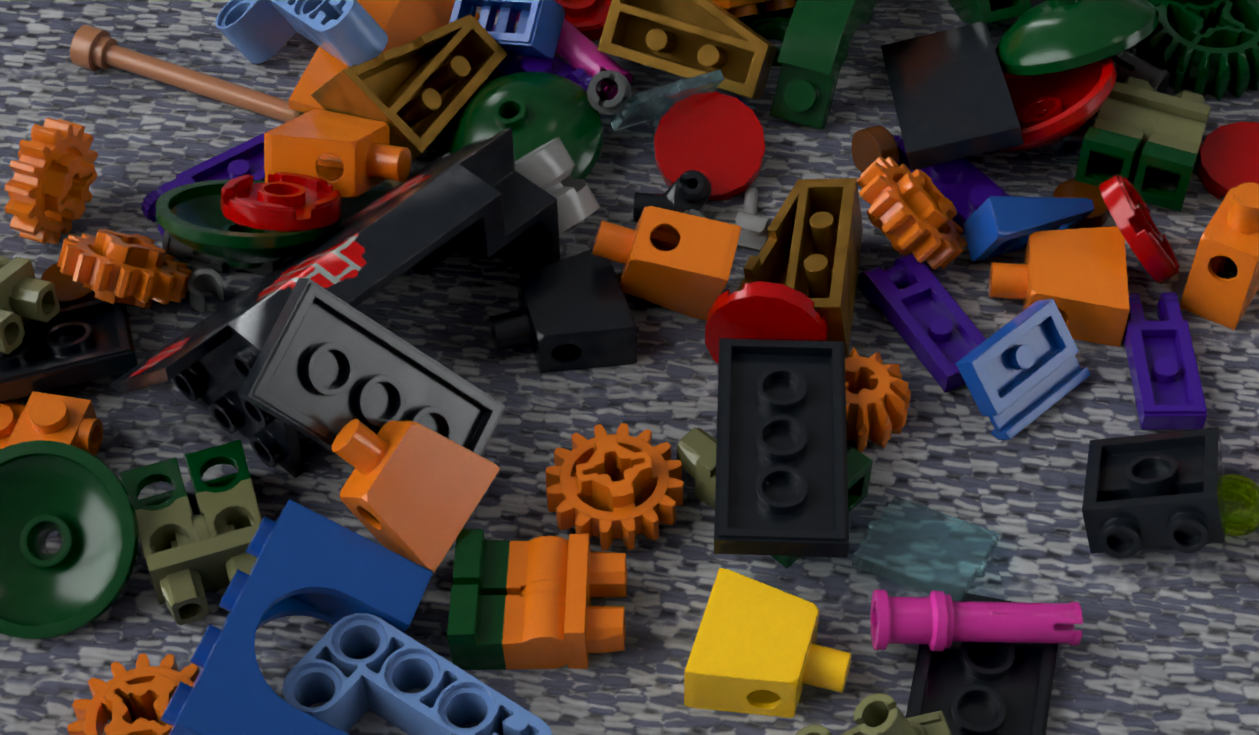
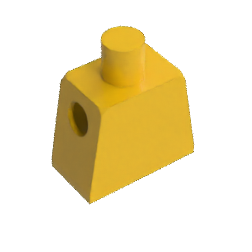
(758, 651)

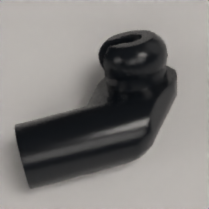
(686, 193)

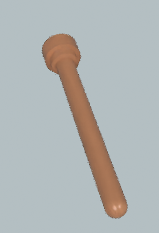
(96, 49)

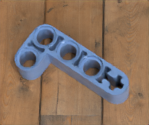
(336, 26)
(380, 683)

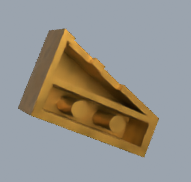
(689, 42)
(417, 83)
(816, 249)

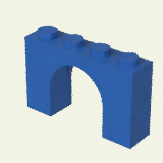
(300, 570)

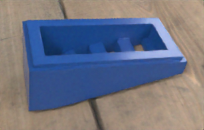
(536, 29)
(1007, 221)

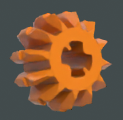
(874, 399)

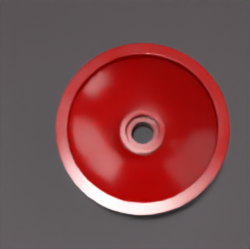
(1058, 102)

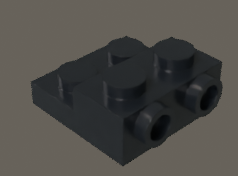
(1154, 492)

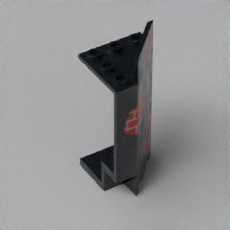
(417, 224)

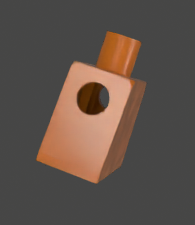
(336, 147)
(1234, 235)
(671, 258)
(1081, 273)
(411, 486)

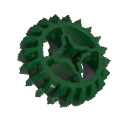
(1206, 44)

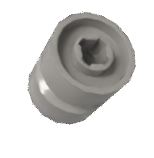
(551, 170)

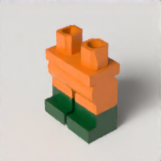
(533, 602)

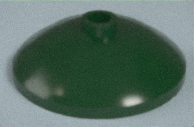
(1073, 34)
(538, 110)
(195, 219)
(69, 491)

